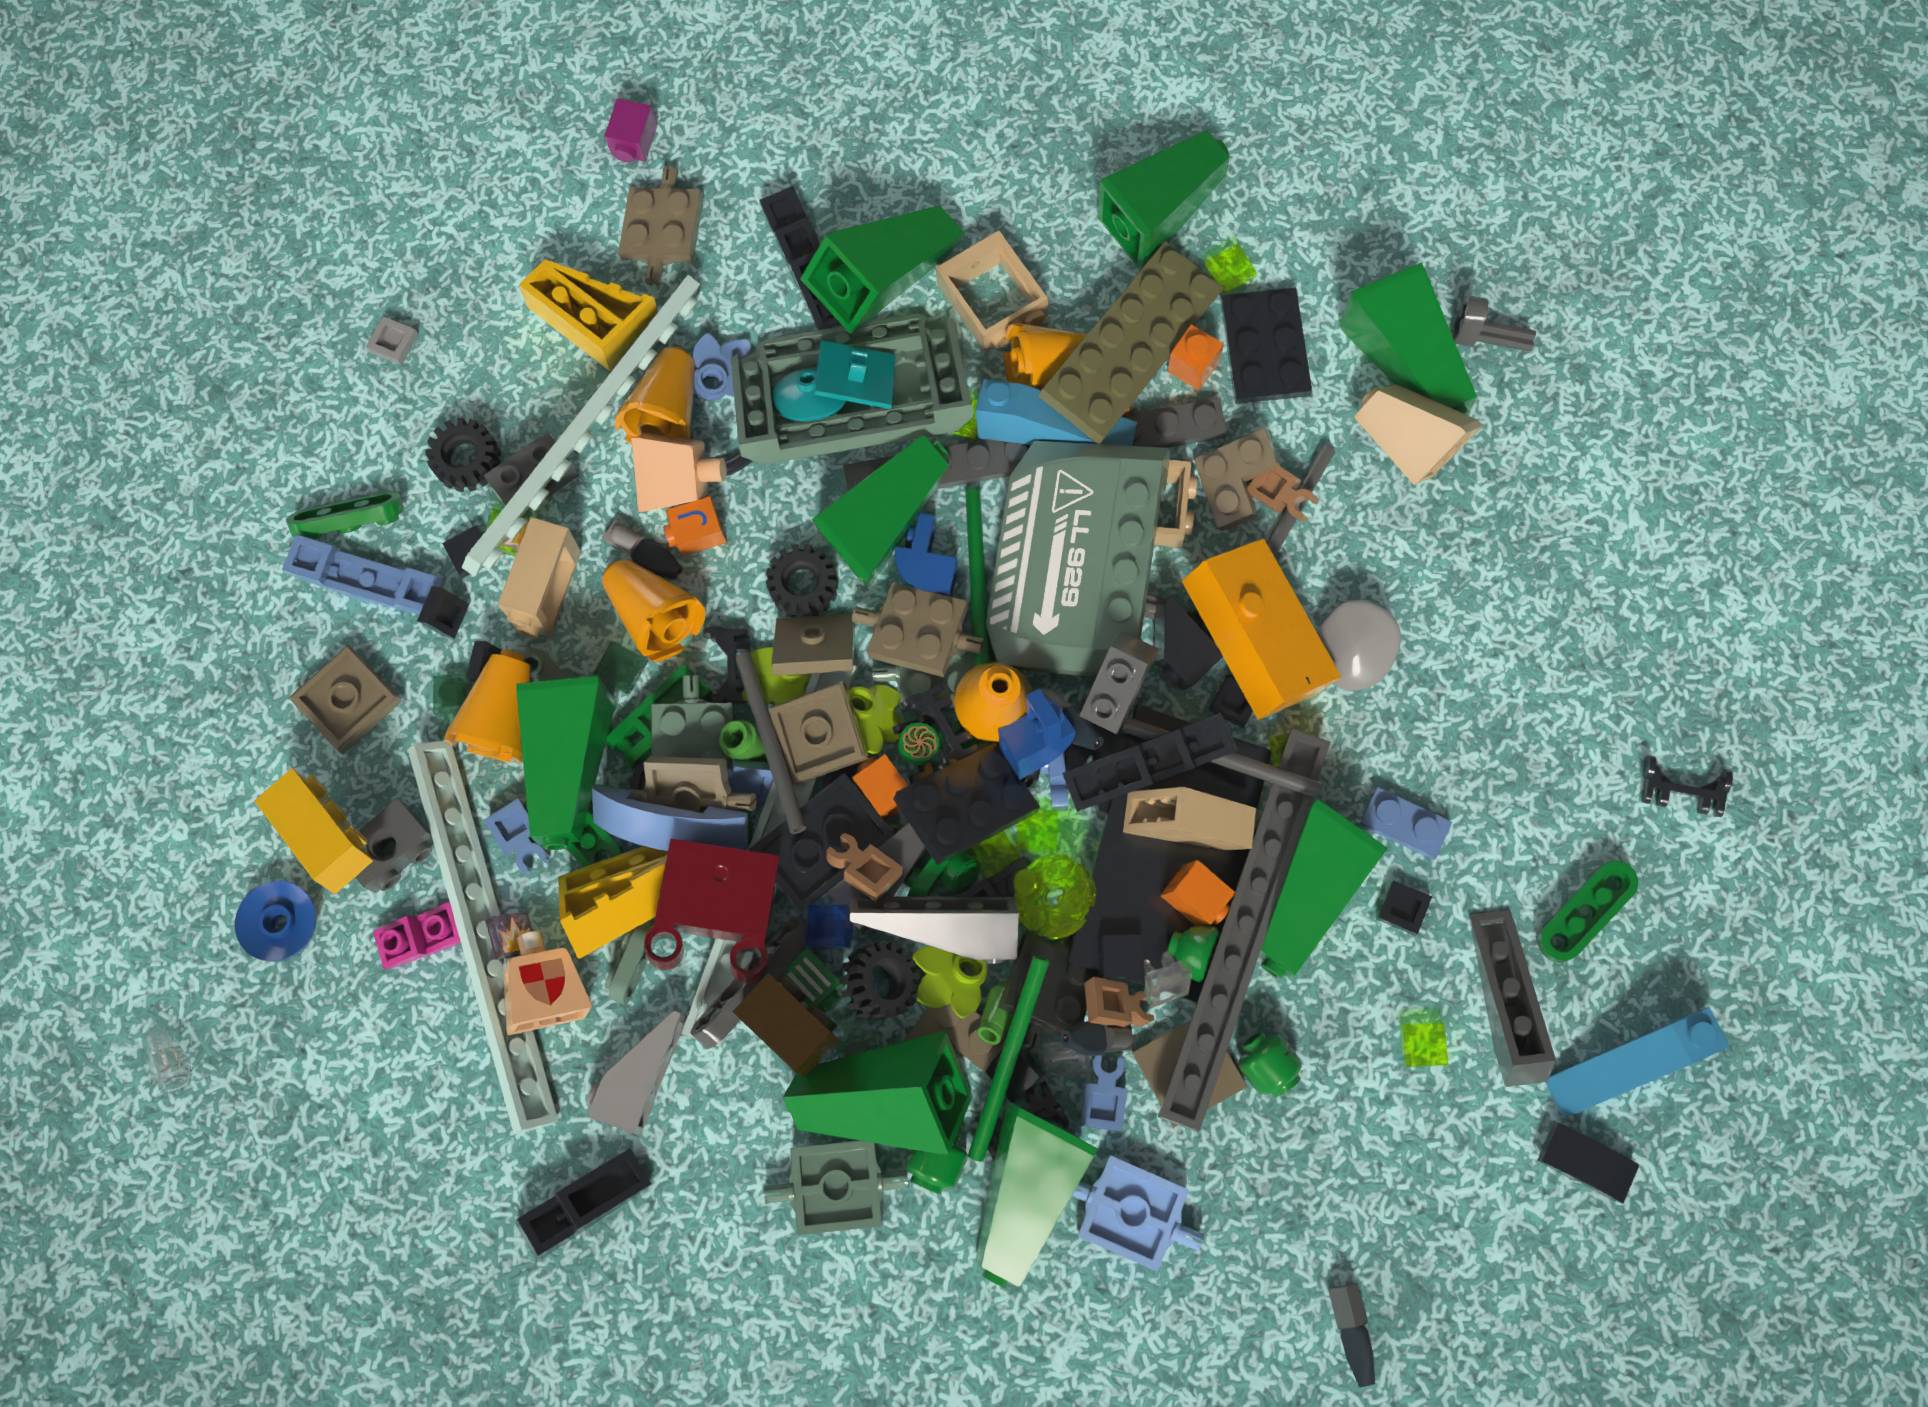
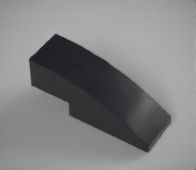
(582, 1204)

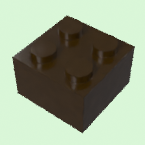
(786, 1025)

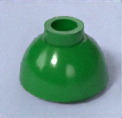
(1196, 948)

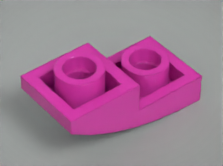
(416, 936)

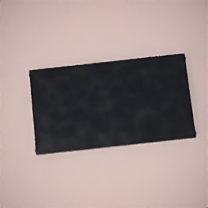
(1136, 869)

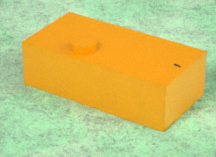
(1260, 628)

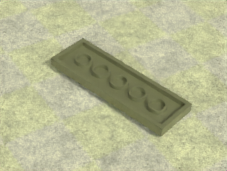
(1130, 343)

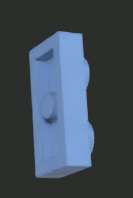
(1405, 823)

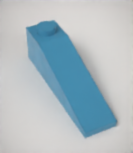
(1019, 416)
(1637, 1062)

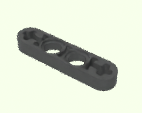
(782, 951)

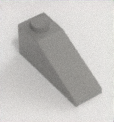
(632, 1084)

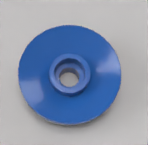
(258, 915)

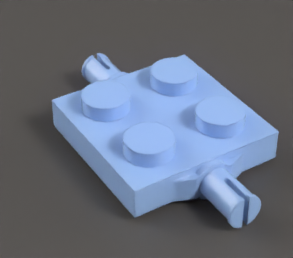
(1134, 1213)

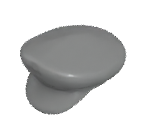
(1360, 642)

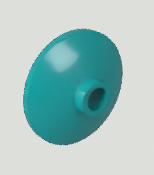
(796, 400)

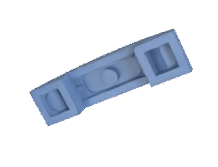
(358, 576)
(655, 824)

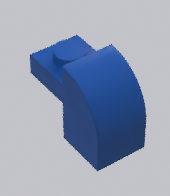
(919, 566)
(1036, 736)

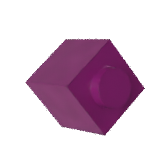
(630, 130)

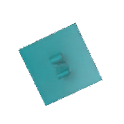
(855, 374)

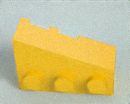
(588, 312)
(315, 829)
(610, 897)

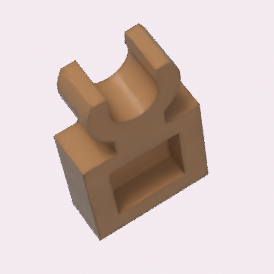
(1279, 489)
(865, 870)
(1112, 1005)

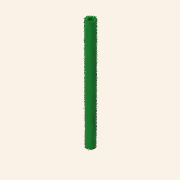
(977, 572)
(1008, 1058)

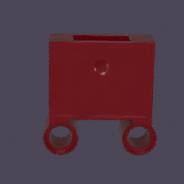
(715, 896)

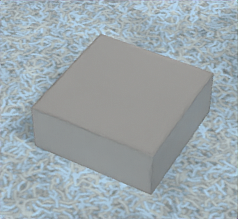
(392, 340)

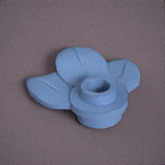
(716, 362)

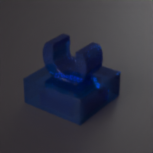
(829, 927)

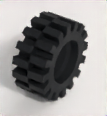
(452, 437)
(796, 560)
(860, 987)

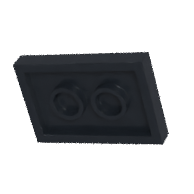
(1265, 345)
(966, 803)
(803, 867)

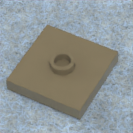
(813, 644)
(345, 699)
(818, 733)
(1159, 1060)

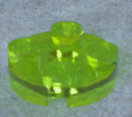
(1038, 880)

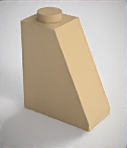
(1415, 430)
(1190, 818)

